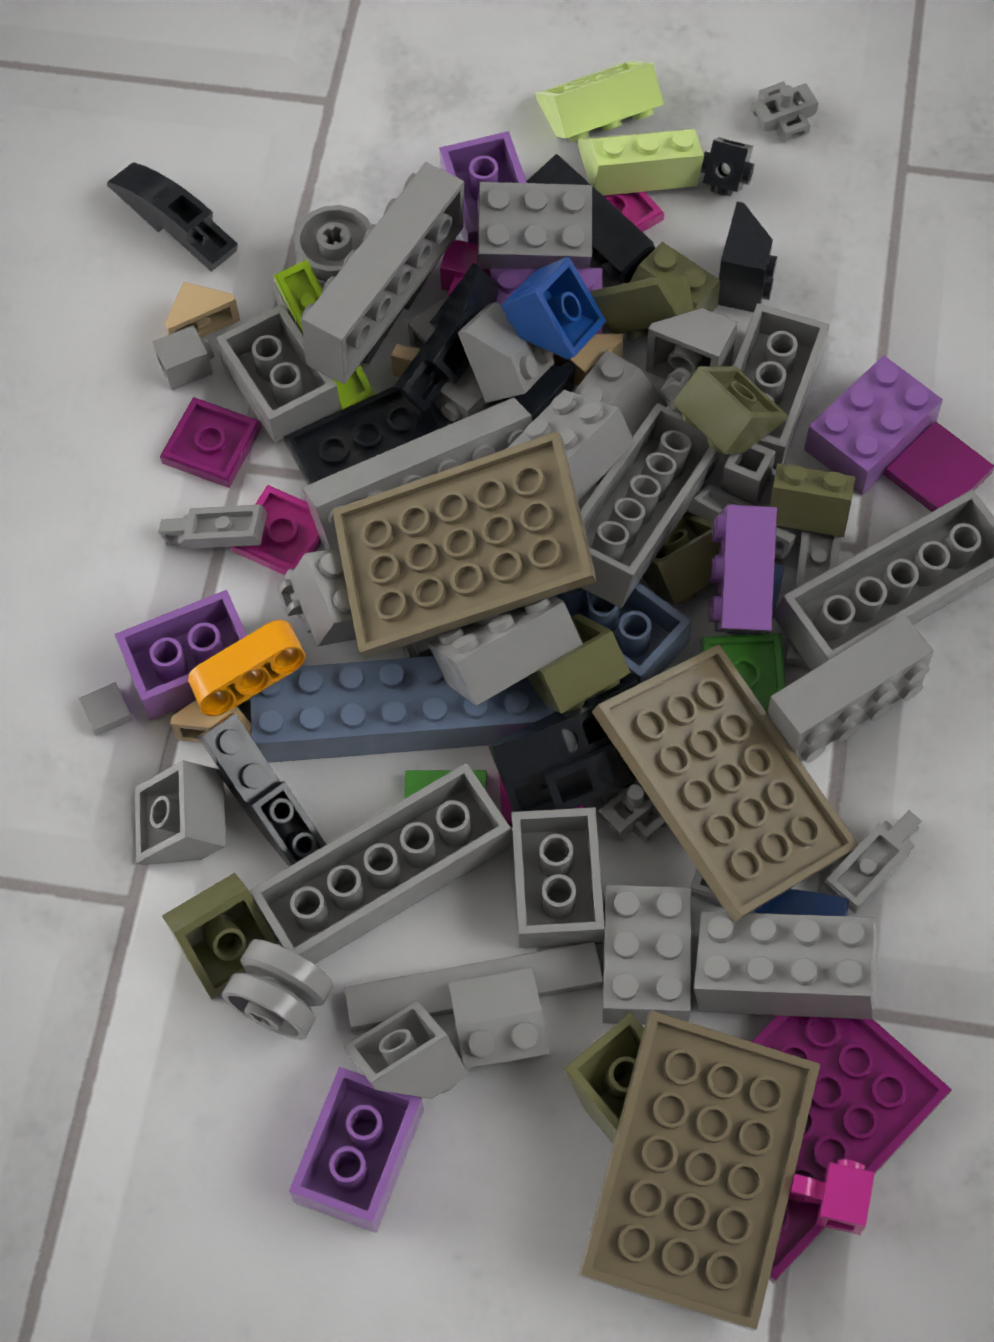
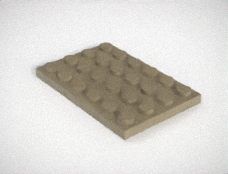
(463, 545)
(725, 781)
(700, 1171)

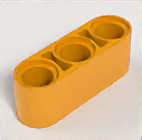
(246, 668)

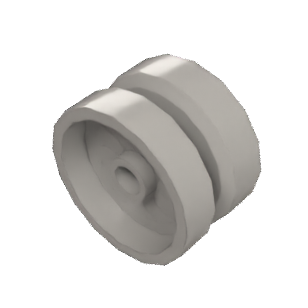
(328, 237)
(278, 989)

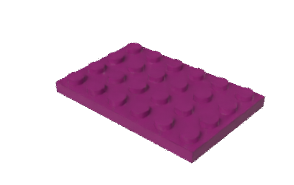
(861, 1109)

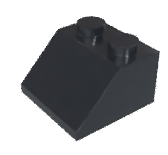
(746, 262)

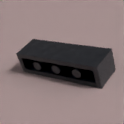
(615, 239)

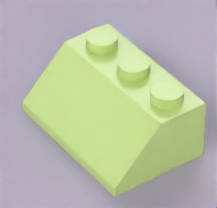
(601, 99)
(642, 161)

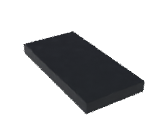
(360, 433)

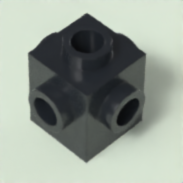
(737, 157)

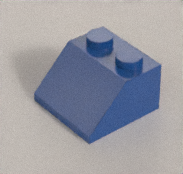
(554, 310)

